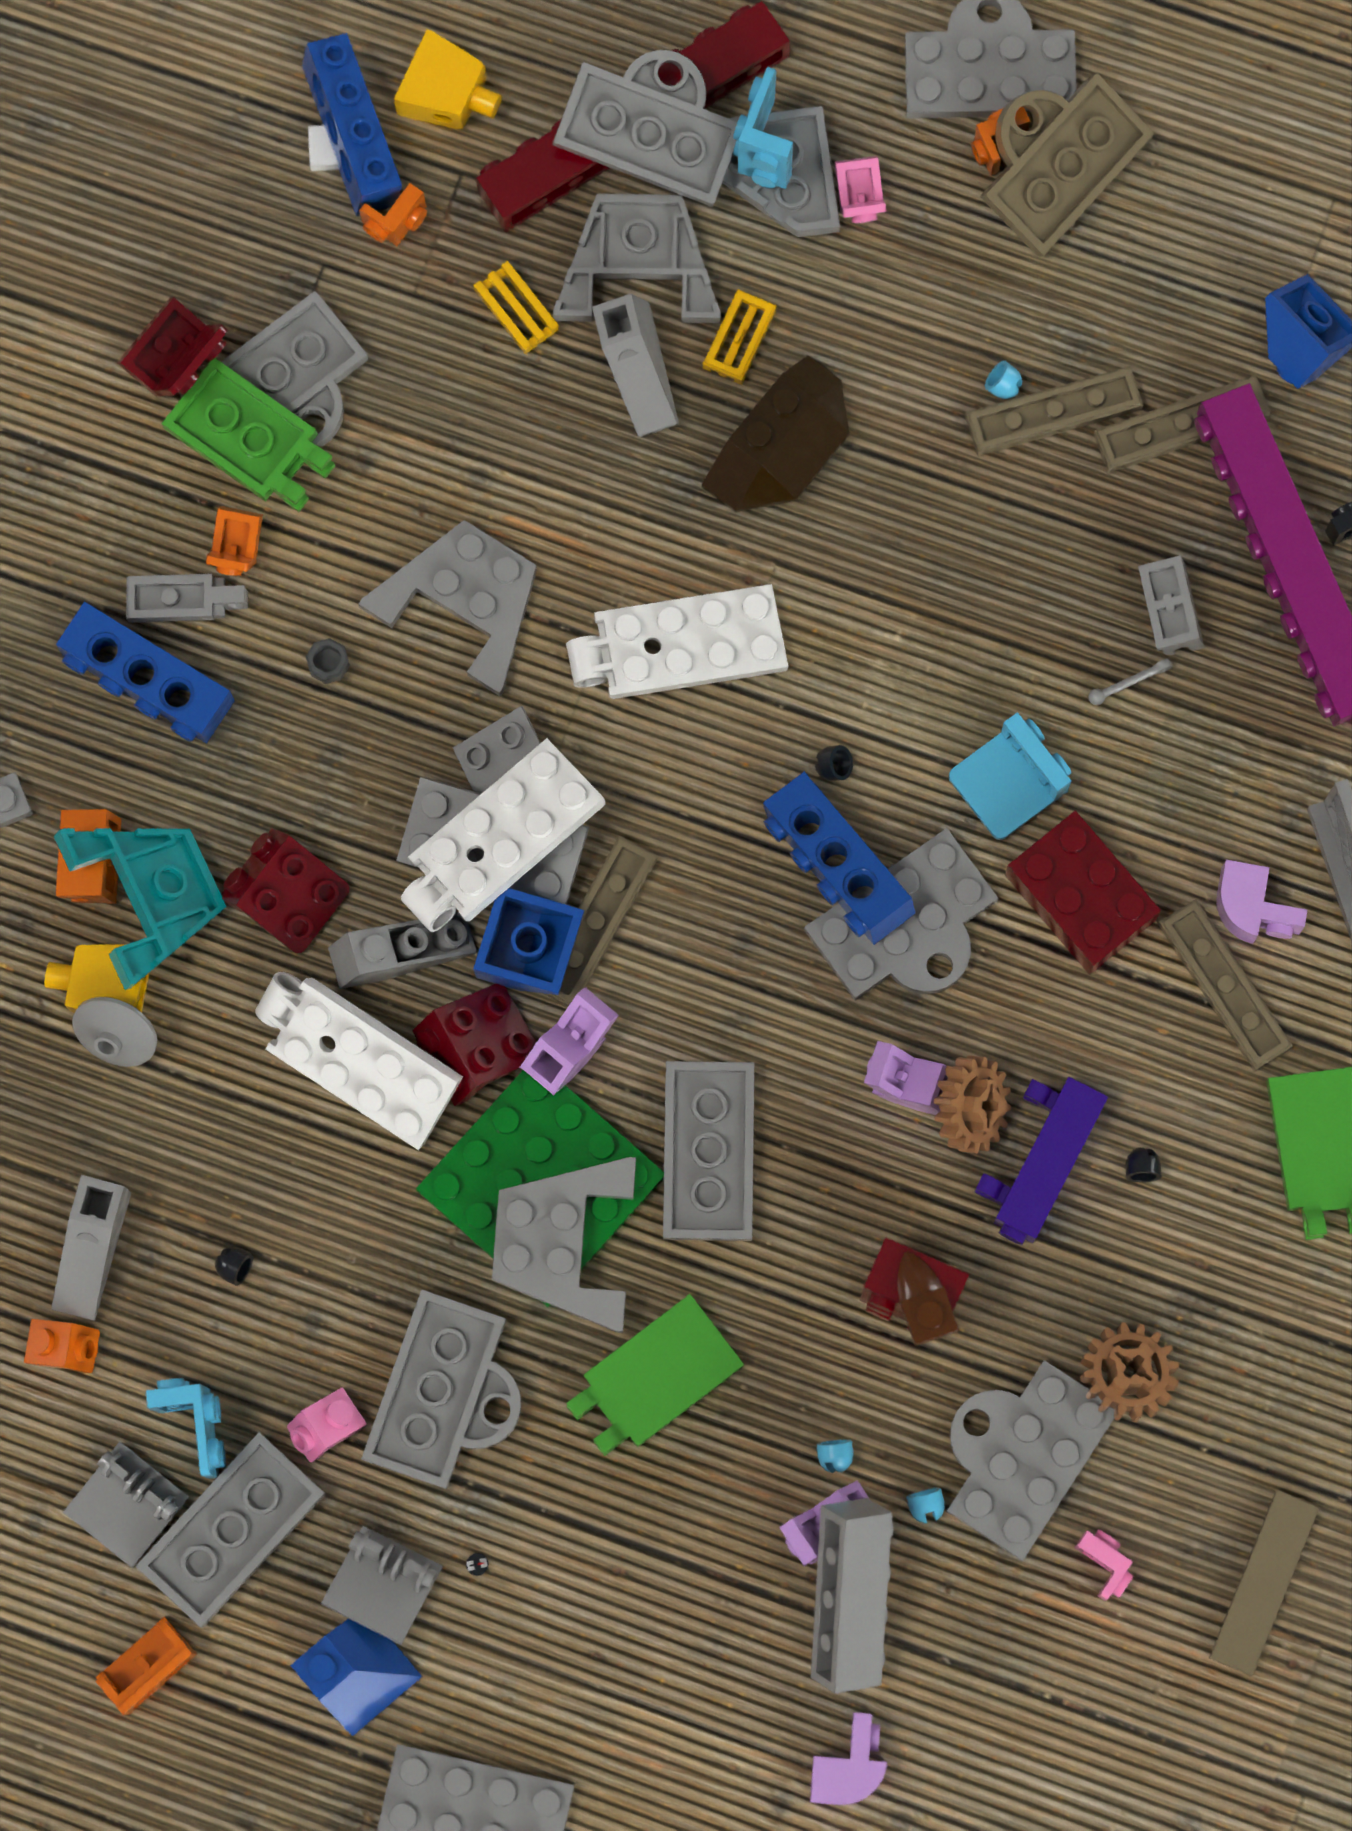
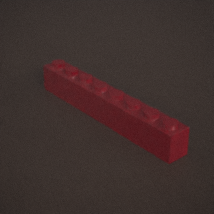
(545, 173)

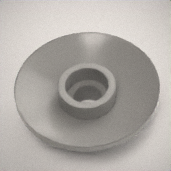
(114, 1031)

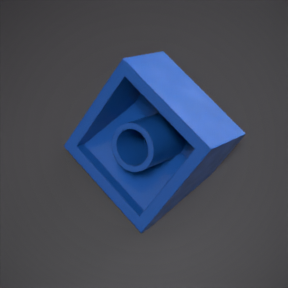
(528, 942)

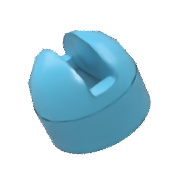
(1004, 381)
(835, 1455)
(924, 1502)

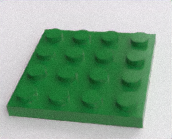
(529, 1139)

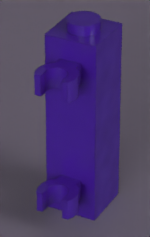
(1049, 1161)

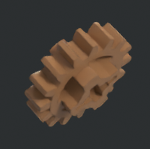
(972, 1104)
(1143, 1382)

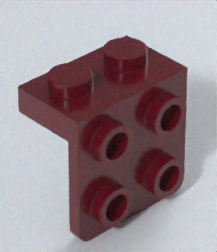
(172, 350)
(285, 890)
(477, 1038)

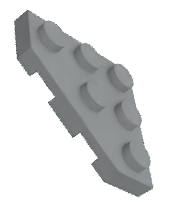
(809, 200)

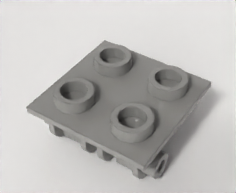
(496, 749)
(125, 1504)
(381, 1584)

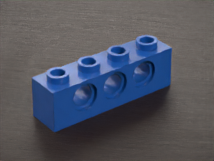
(351, 123)
(93, 630)
(804, 803)

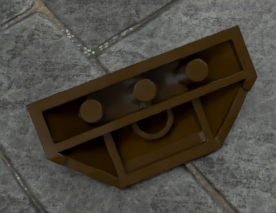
(782, 440)

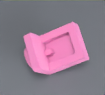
(860, 189)
(325, 1424)
(1103, 1551)

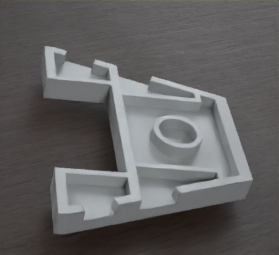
(638, 240)
(475, 582)
(543, 1235)

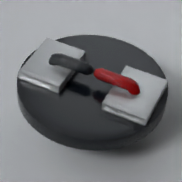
(477, 1564)

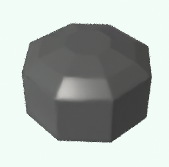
(327, 661)

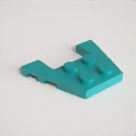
(163, 881)

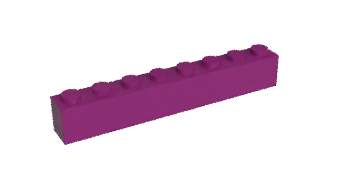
(1284, 543)

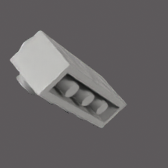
(851, 1595)

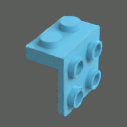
(760, 154)
(1011, 777)
(179, 1395)

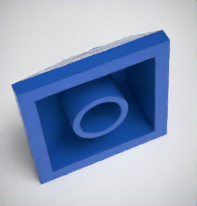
(1305, 331)
(355, 1673)

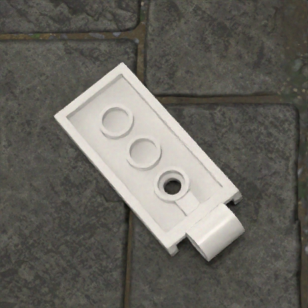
(699, 639)
(514, 826)
(370, 1062)

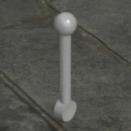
(1098, 696)

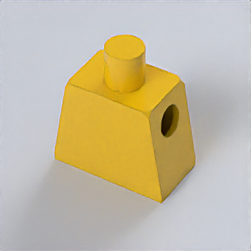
(444, 85)
(92, 977)

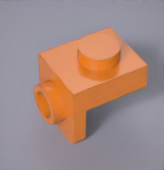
(984, 143)
(404, 215)
(235, 541)
(62, 1345)

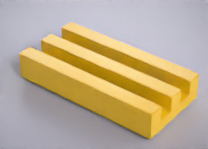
(495, 279)
(725, 369)

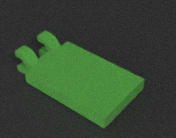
(247, 434)
(1314, 1143)
(656, 1375)

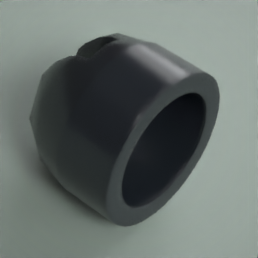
(838, 755)
(1143, 1166)
(234, 1265)

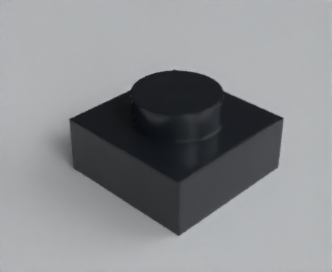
(1340, 525)

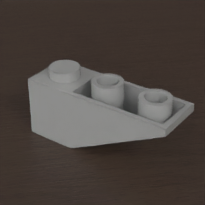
(636, 362)
(397, 950)
(89, 1246)

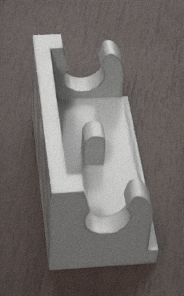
(1171, 605)

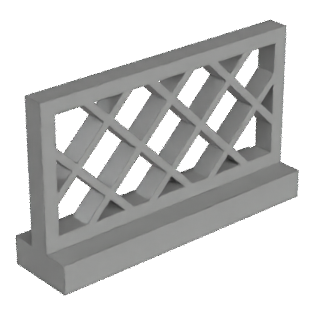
(1333, 832)

